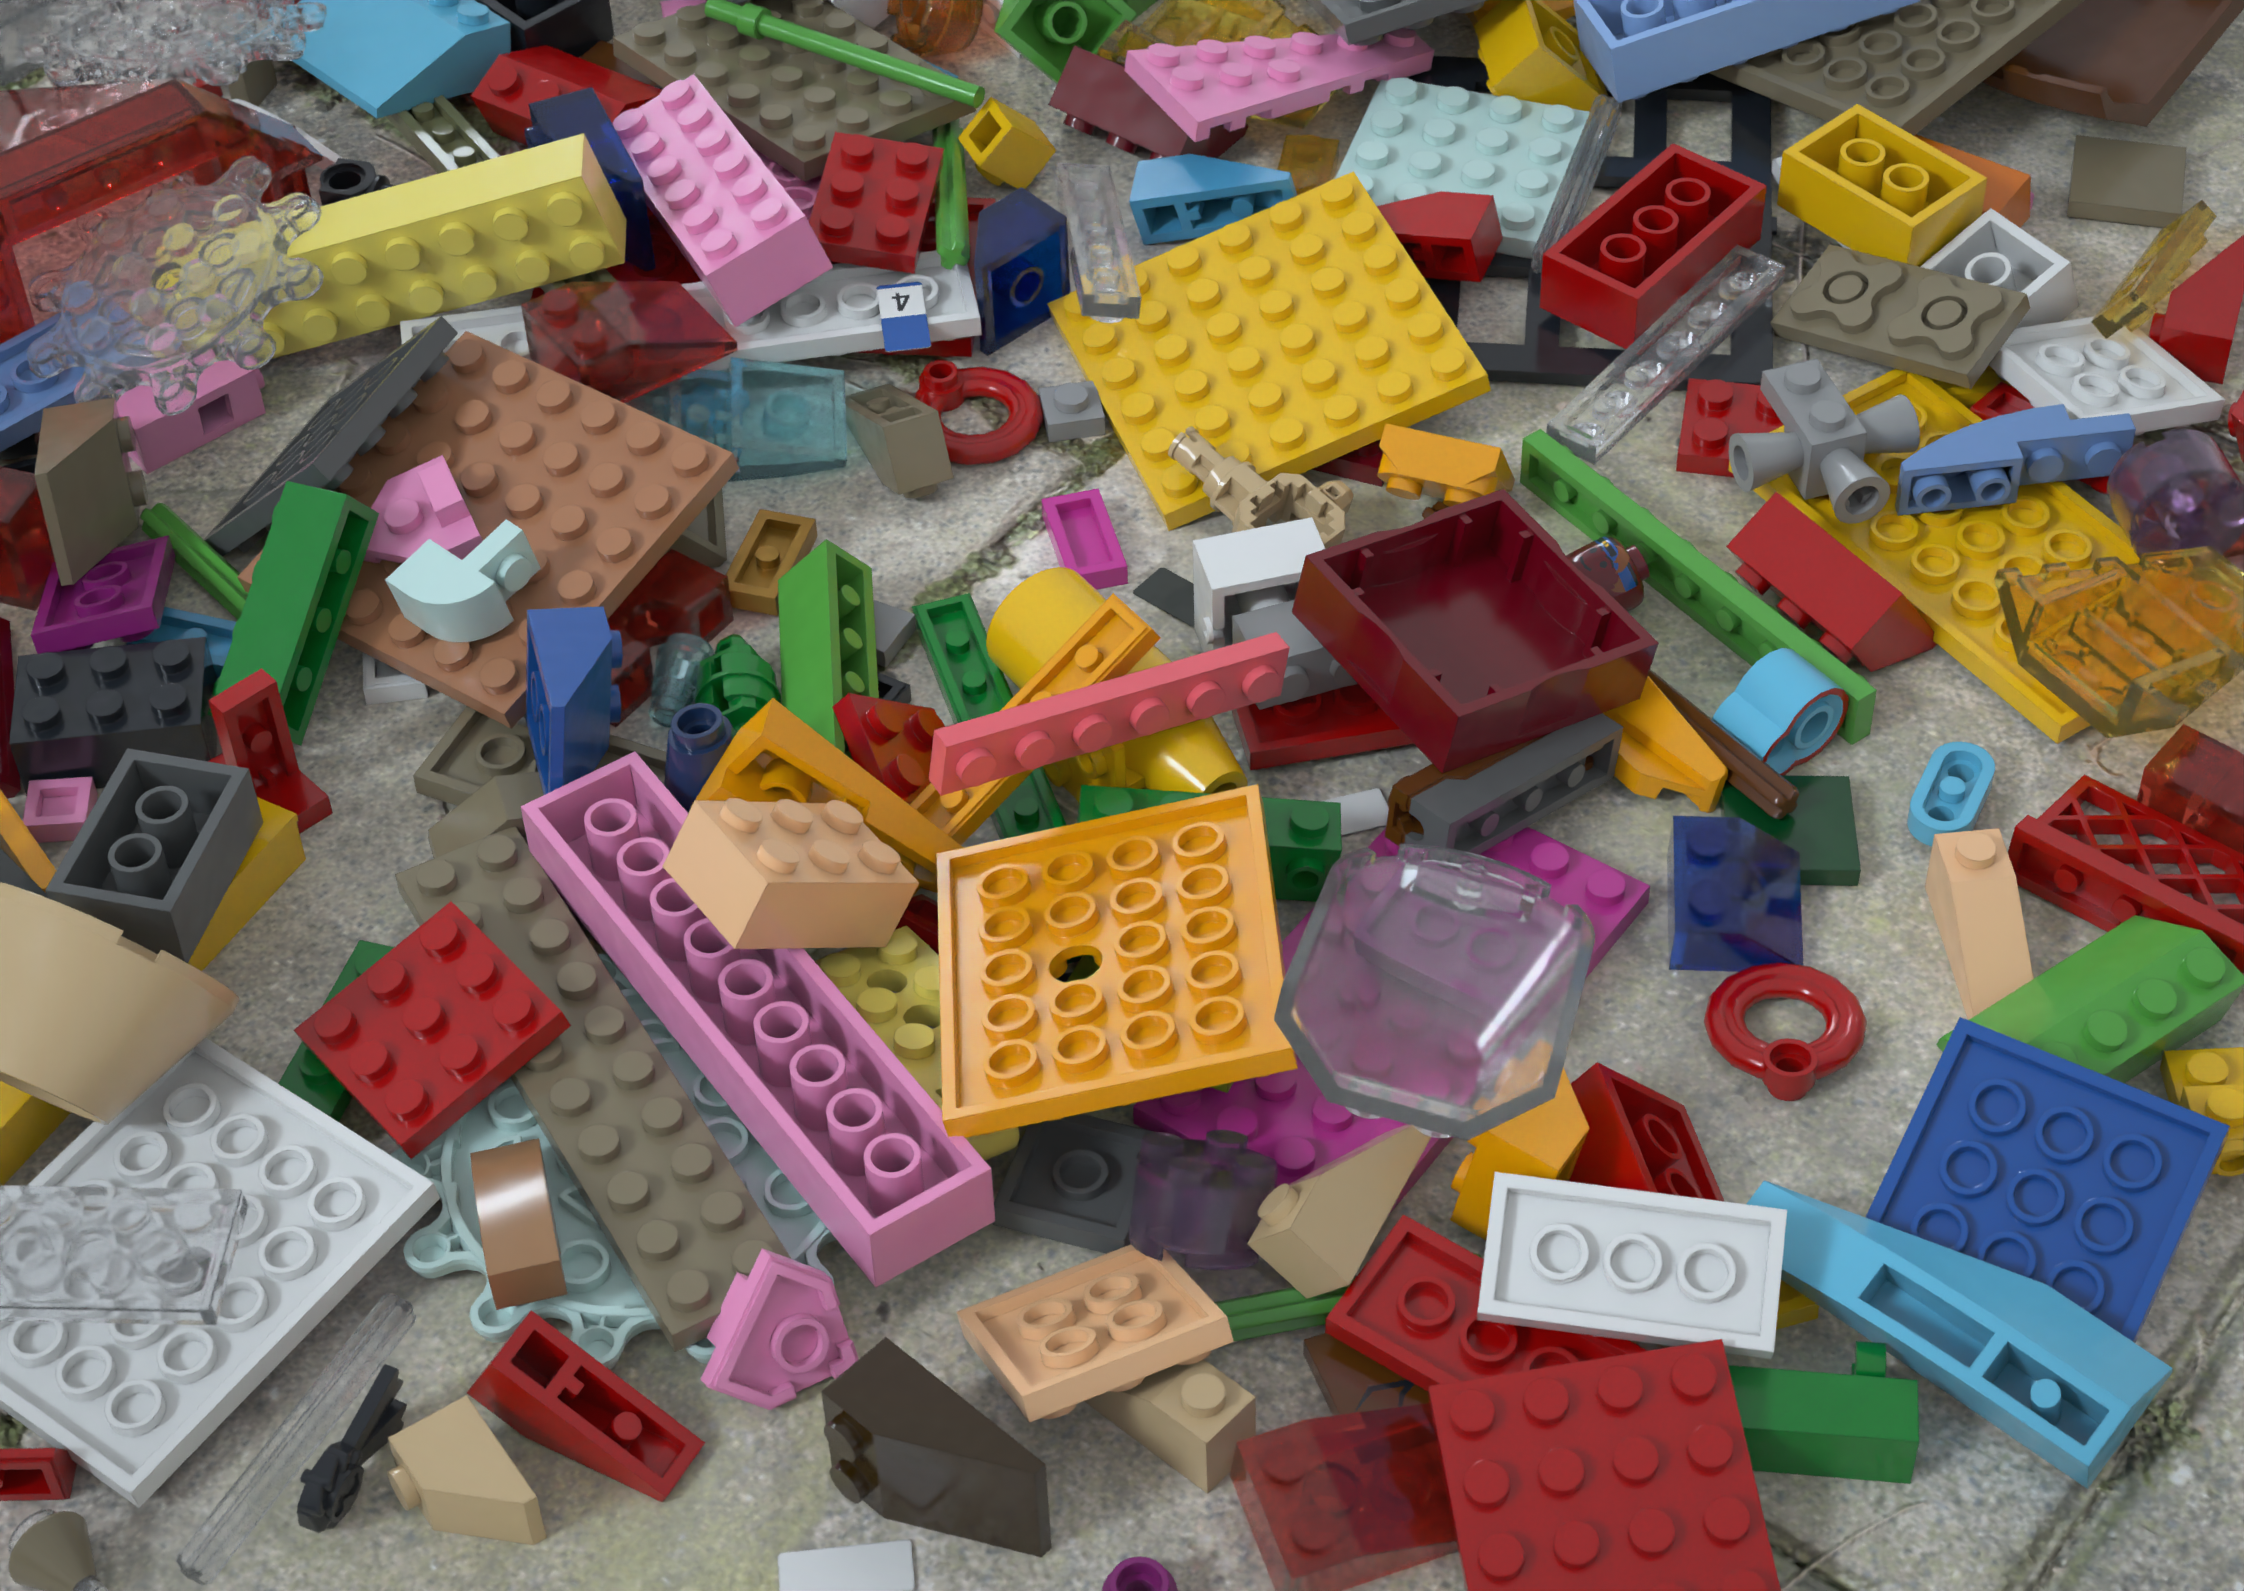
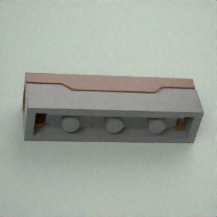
(1505, 791)

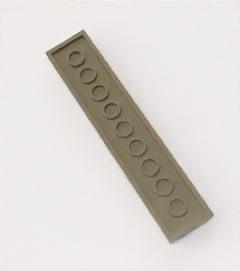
(608, 1095)

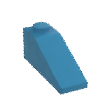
(1200, 194)

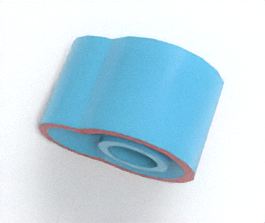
(1784, 710)

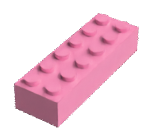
(719, 201)

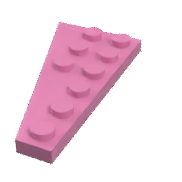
(1266, 76)

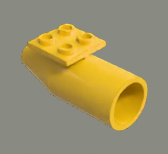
(1034, 626)

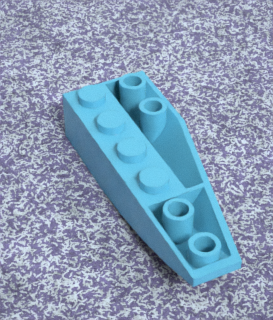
(1974, 1331)

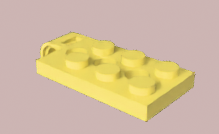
(902, 1018)

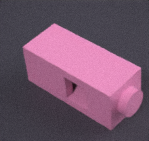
(223, 402)

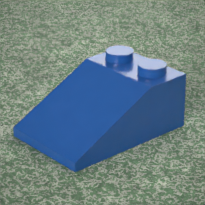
(570, 690)

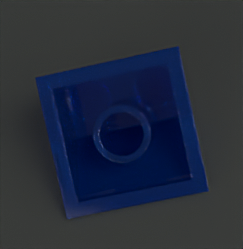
(1018, 266)
(1731, 896)

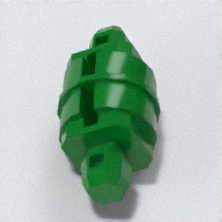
(736, 681)

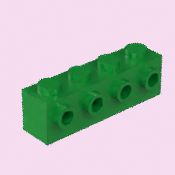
(300, 597)
(1300, 833)

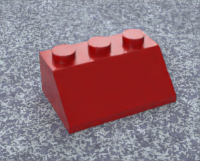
(546, 73)
(1828, 587)
(1638, 1139)

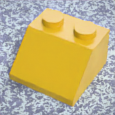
(1535, 56)

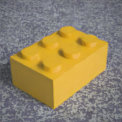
(1879, 188)

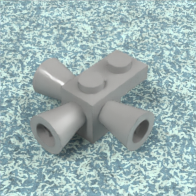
(1824, 441)

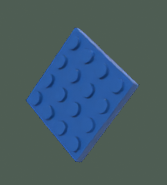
(2050, 1173)

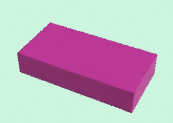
(1085, 538)

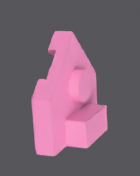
(418, 508)
(777, 1333)

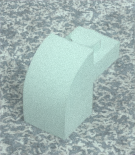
(466, 596)

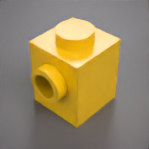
(1006, 145)

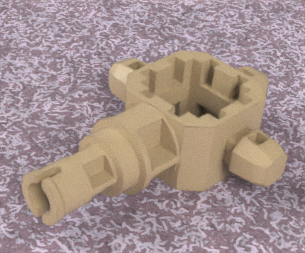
(1252, 500)

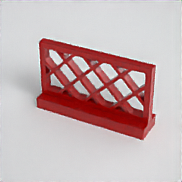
(2105, 891)

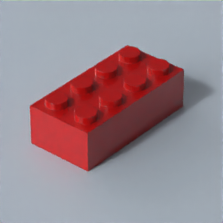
(1650, 244)

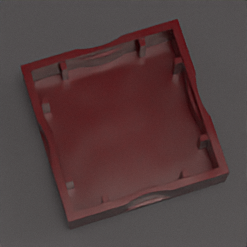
(1473, 630)

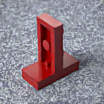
(257, 737)

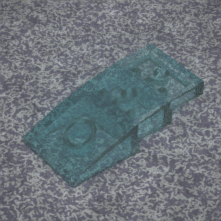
(764, 412)

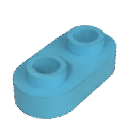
(1951, 791)

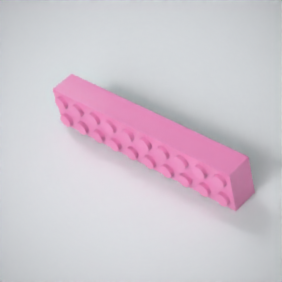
(763, 1031)

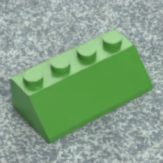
(2121, 998)

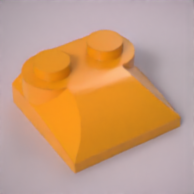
(1440, 466)

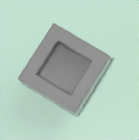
(1072, 411)

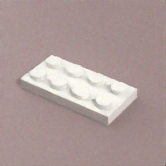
(1632, 1264)

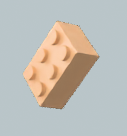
(790, 874)

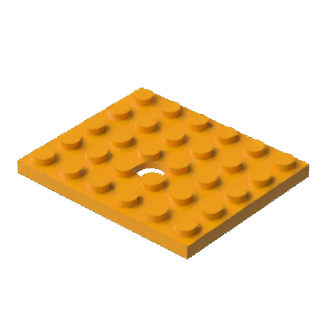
(1186, 953)

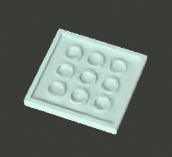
(1466, 141)

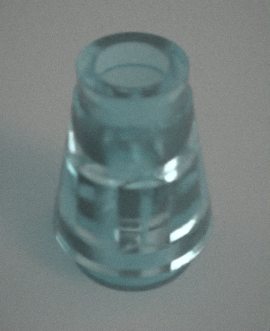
(676, 675)

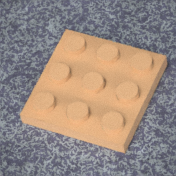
(1093, 1330)

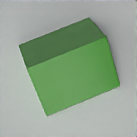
(1050, 28)

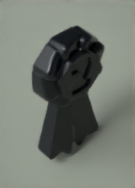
(338, 1473)

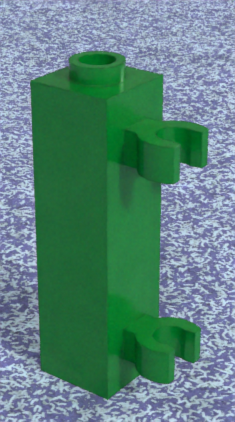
(1831, 1421)

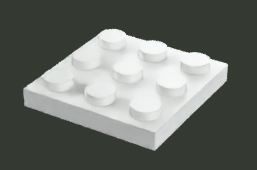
(2104, 376)

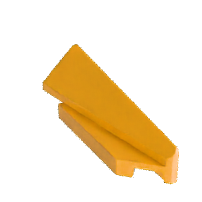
(1665, 751)

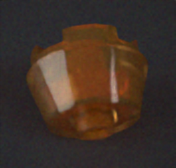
(935, 25)

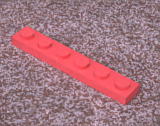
(1107, 713)

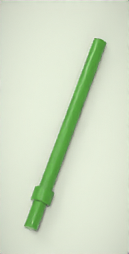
(759, 23)

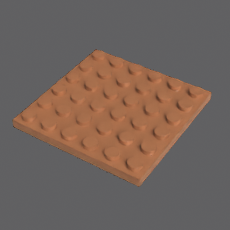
(566, 464)

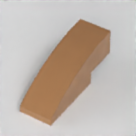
(517, 1224)

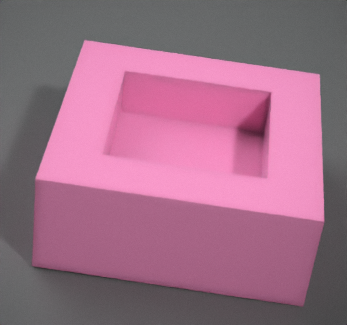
(58, 807)

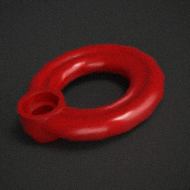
(946, 388)
(1787, 1064)

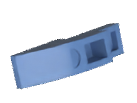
(1997, 455)

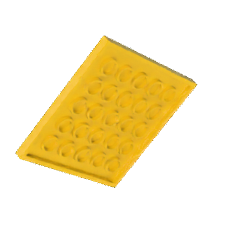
(1273, 344)

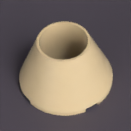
(92, 1012)

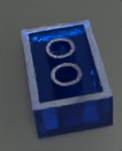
(583, 113)

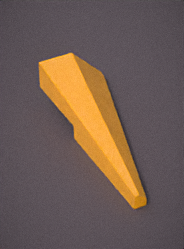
(787, 759)

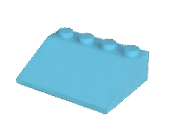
(403, 50)

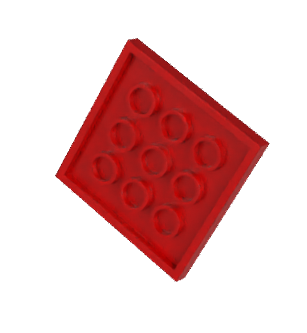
(1604, 1476)

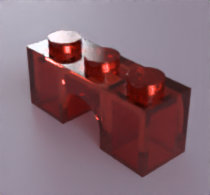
(669, 600)

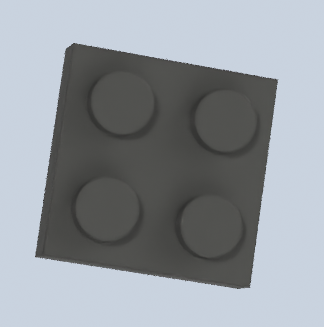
(1072, 1182)

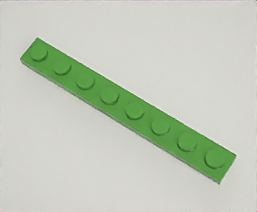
(1682, 572)

